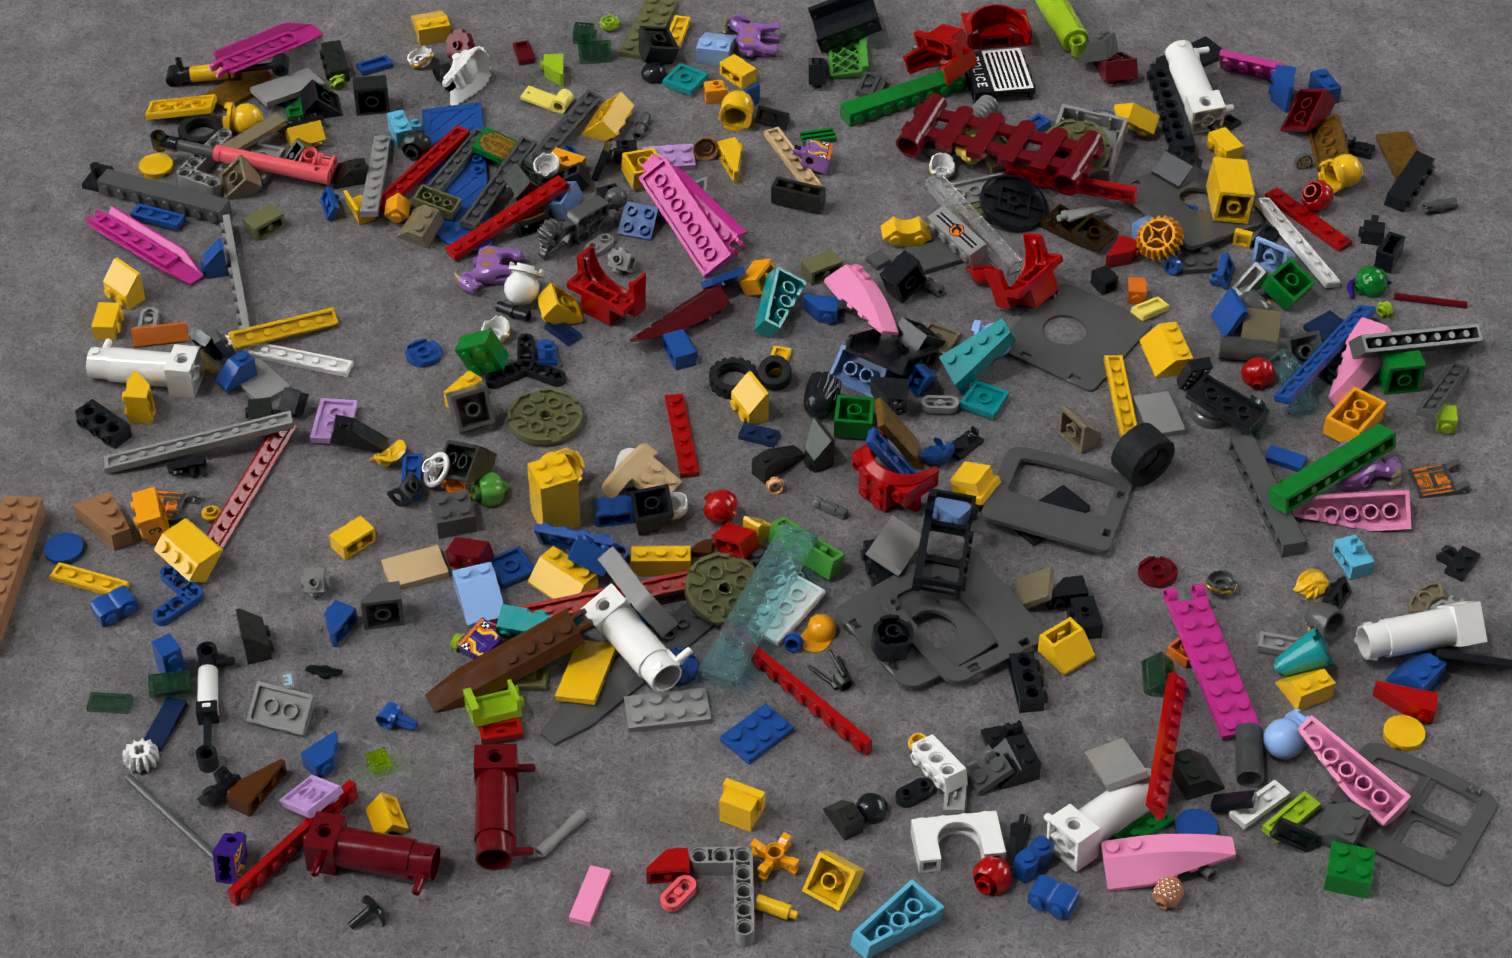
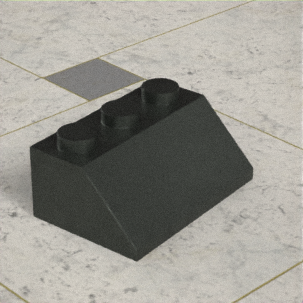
(468, 461)

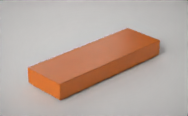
(159, 334)

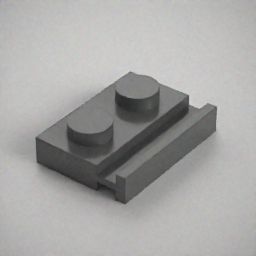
(870, 83)

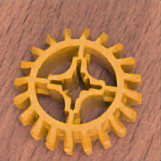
(1162, 228)

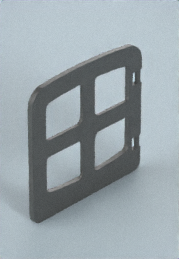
(1389, 847)

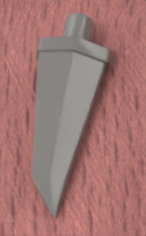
(1075, 214)

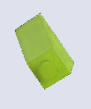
(554, 68)

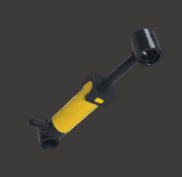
(180, 75)

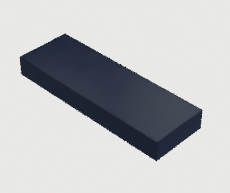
(166, 722)

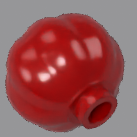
(1317, 195)
(1258, 373)
(720, 506)
(991, 873)

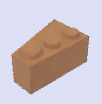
(105, 519)

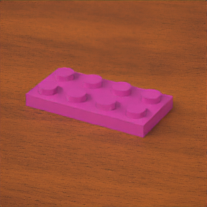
(1247, 64)

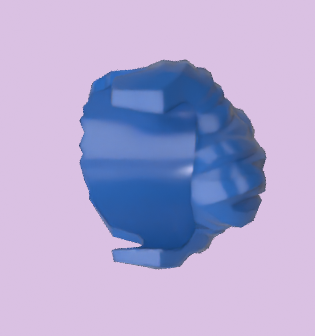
(939, 453)

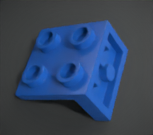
(638, 220)

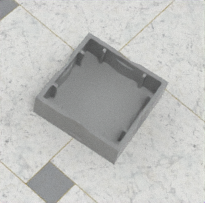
(1114, 126)

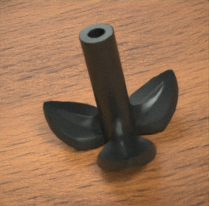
(367, 911)

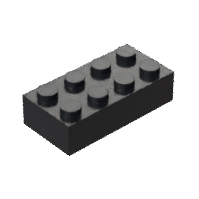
(205, 343)
(1193, 372)

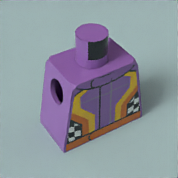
(815, 155)

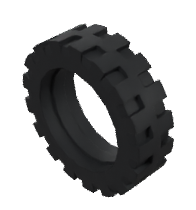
(197, 122)
(724, 366)

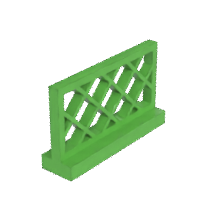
(861, 63)

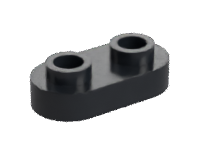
(915, 792)

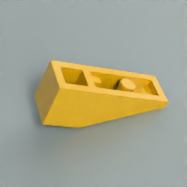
(730, 156)

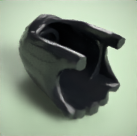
(821, 394)

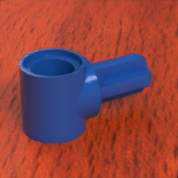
(393, 716)

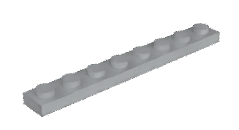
(375, 176)

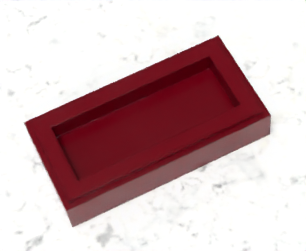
(523, 53)

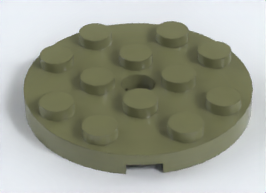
(1075, 130)
(527, 412)
(704, 581)

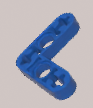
(183, 597)

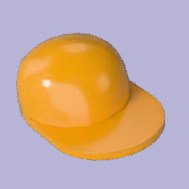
(819, 633)

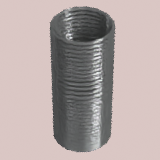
(1250, 348)
(1249, 754)

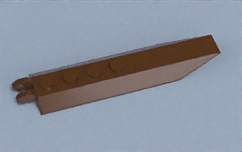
(511, 660)

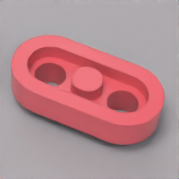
(676, 894)

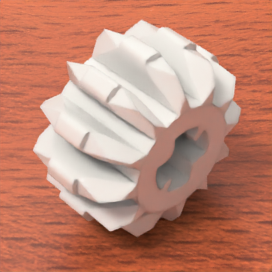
(140, 755)

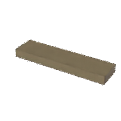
(257, 132)

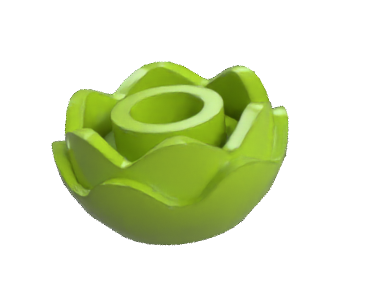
(609, 23)

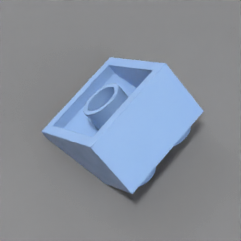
(1270, 254)

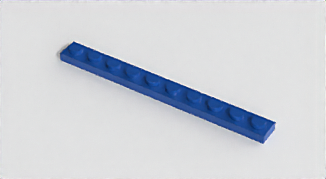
(1322, 356)

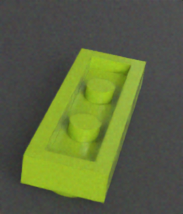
(1296, 811)

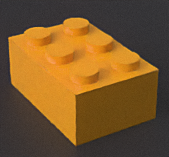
(1354, 415)

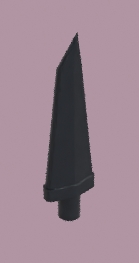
(1018, 837)

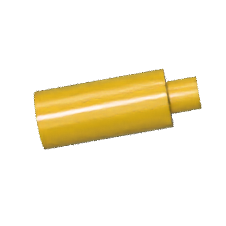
(775, 907)

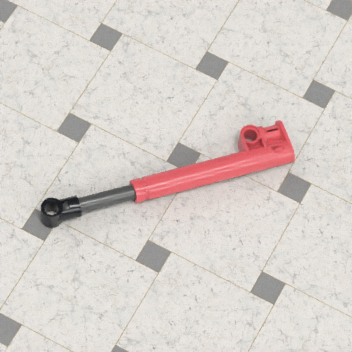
(310, 167)

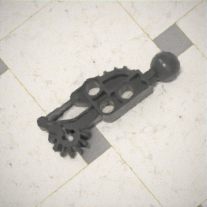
(579, 222)

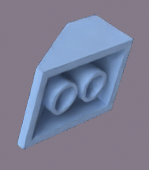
(714, 48)
(478, 593)

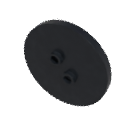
(1013, 203)

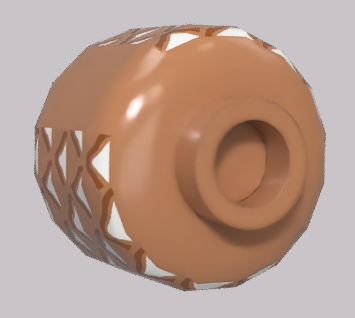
(1168, 892)

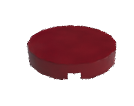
(1157, 578)

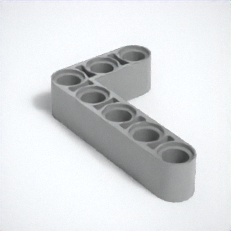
(194, 171)
(637, 592)
(735, 862)

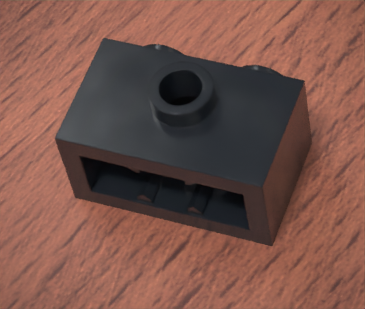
(1389, 251)
(1086, 614)

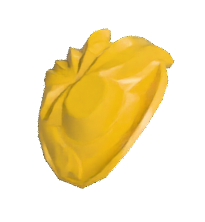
(391, 454)
(1312, 584)

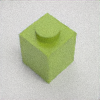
(1447, 420)

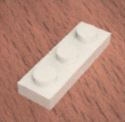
(1267, 799)

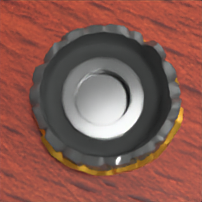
(1221, 582)

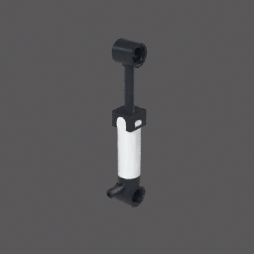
(207, 702)

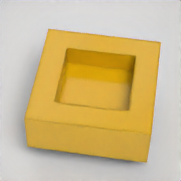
(1242, 238)

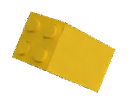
(1230, 190)
(554, 492)

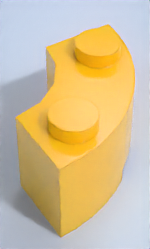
(906, 232)

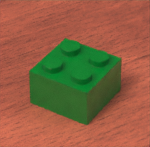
(1288, 284)
(482, 352)
(1401, 372)
(853, 416)
(1349, 869)

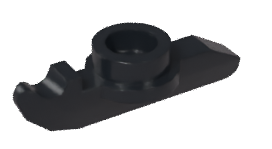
(324, 671)

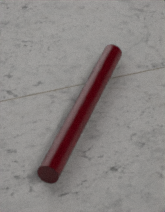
(1430, 300)

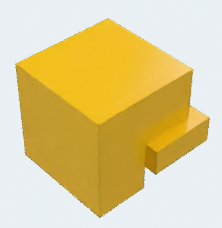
(975, 480)
(740, 804)

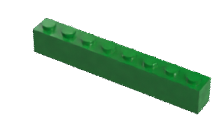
(897, 98)
(1332, 468)

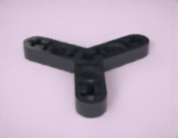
(525, 367)

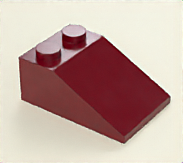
(1118, 67)
(1308, 110)

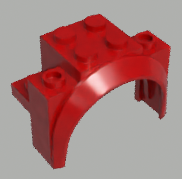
(991, 26)
(940, 47)
(1035, 280)
(601, 295)
(888, 488)

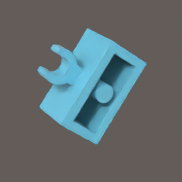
(399, 125)
(1353, 557)

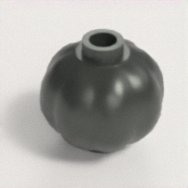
(414, 142)

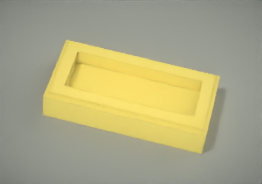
(1150, 308)

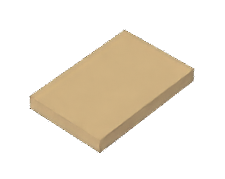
(416, 567)

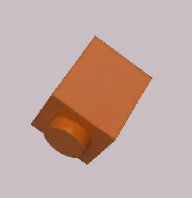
(1136, 290)

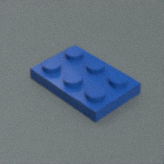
(757, 734)

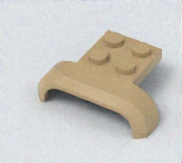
(640, 470)

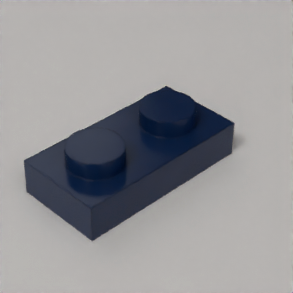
(759, 434)

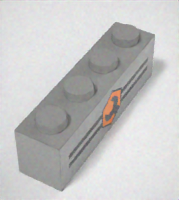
(957, 236)

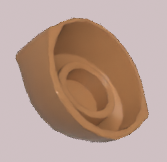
(705, 148)

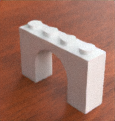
(980, 826)

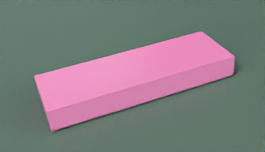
(590, 895)

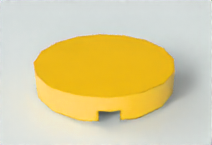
(156, 165)
(1403, 733)

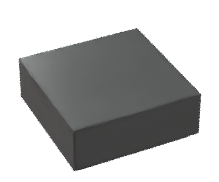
(878, 260)

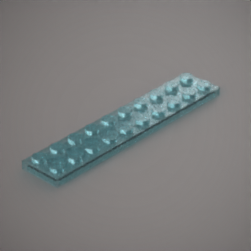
(757, 605)

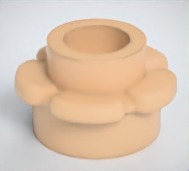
(774, 490)

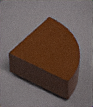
(702, 548)

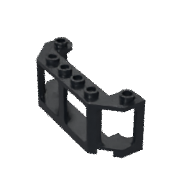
(931, 524)

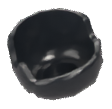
(653, 72)
(872, 807)

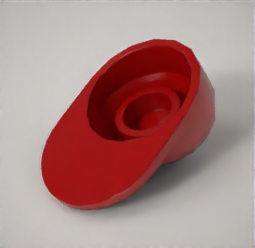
(977, 273)

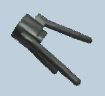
(841, 678)

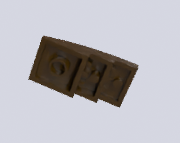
(1085, 232)

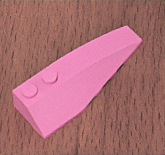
(863, 294)
(1356, 371)
(1363, 509)
(1354, 774)
(1147, 858)

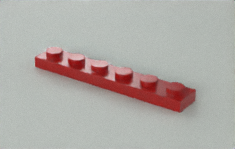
(1309, 220)
(681, 436)

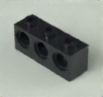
(103, 424)
(1027, 682)

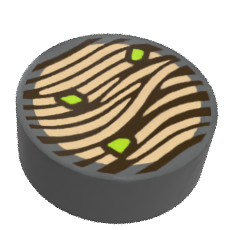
(1303, 161)

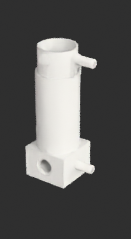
(1200, 102)
(174, 369)
(1449, 625)
(634, 640)
(1082, 830)

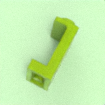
(494, 706)

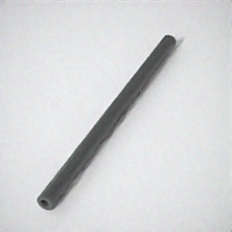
(169, 815)

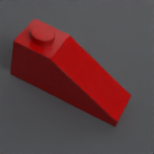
(1407, 700)

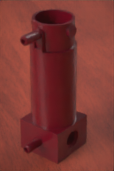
(495, 804)
(335, 845)

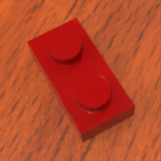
(501, 731)

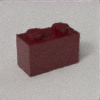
(468, 552)

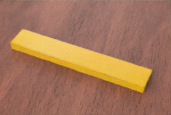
(283, 328)
(1120, 393)

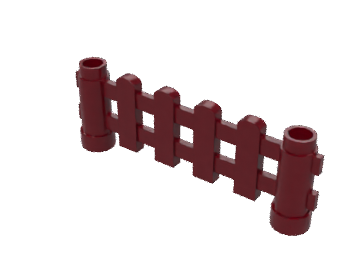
(1069, 171)

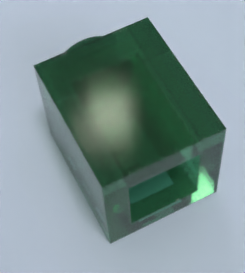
(584, 32)

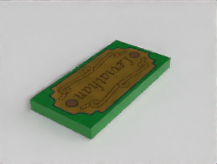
(494, 145)

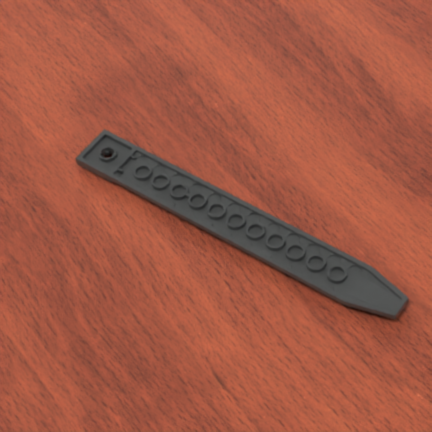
(622, 680)

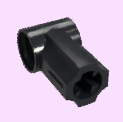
(440, 71)

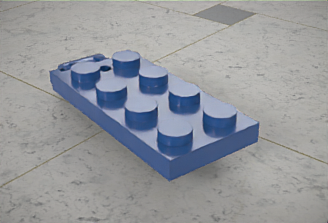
(565, 536)

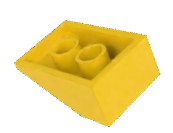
(431, 27)

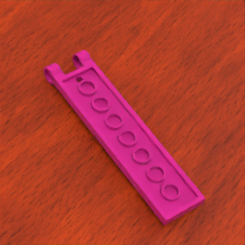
(1210, 660)

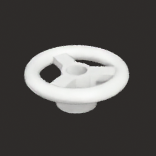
(432, 468)

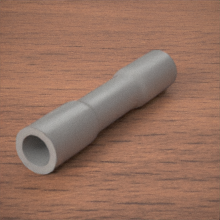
(570, 825)

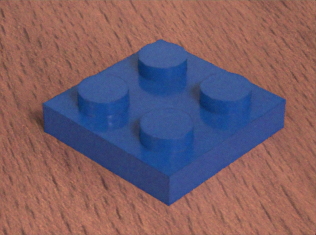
(724, 278)

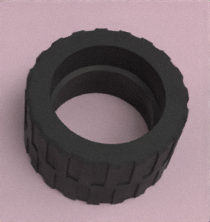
(1142, 454)

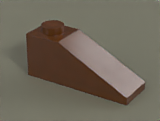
(254, 788)

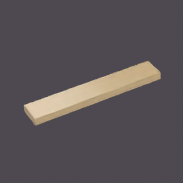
(785, 150)

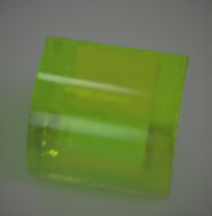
(378, 760)

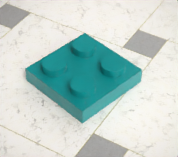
(685, 79)
(984, 399)

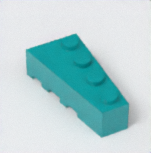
(777, 299)
(977, 353)
(516, 620)

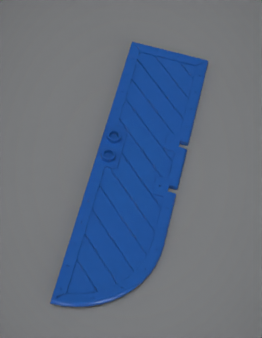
(473, 177)

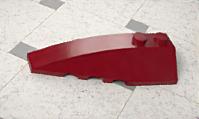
(687, 314)

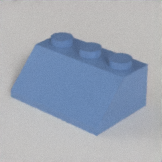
(856, 371)

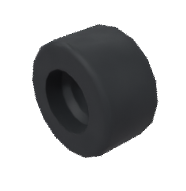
(772, 362)

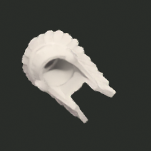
(470, 74)

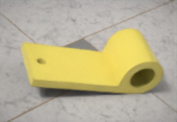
(556, 103)

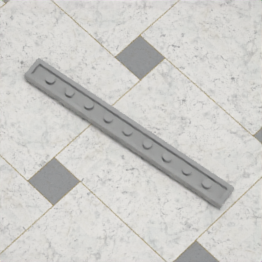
(234, 272)
(198, 442)

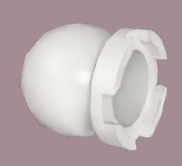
(522, 285)

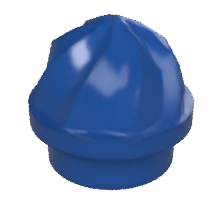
(793, 641)

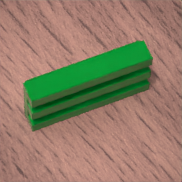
(823, 135)

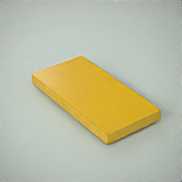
(181, 107)
(586, 673)

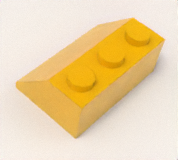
(609, 118)
(1166, 350)
(189, 551)
(660, 559)
(560, 577)

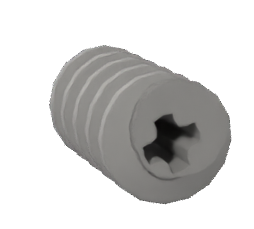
(985, 106)

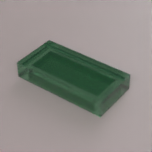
(109, 702)

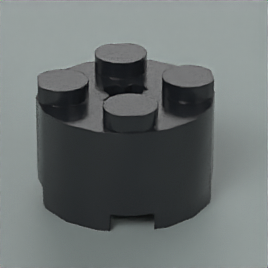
(892, 638)

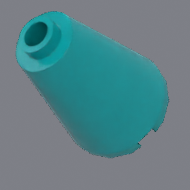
(1304, 655)

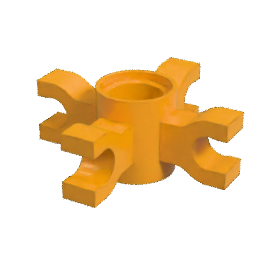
(774, 857)

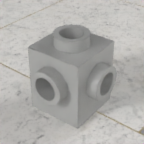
(621, 260)
(320, 575)

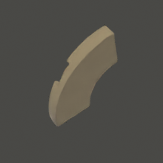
(1426, 597)

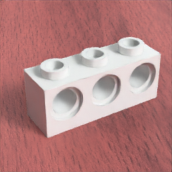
(939, 764)

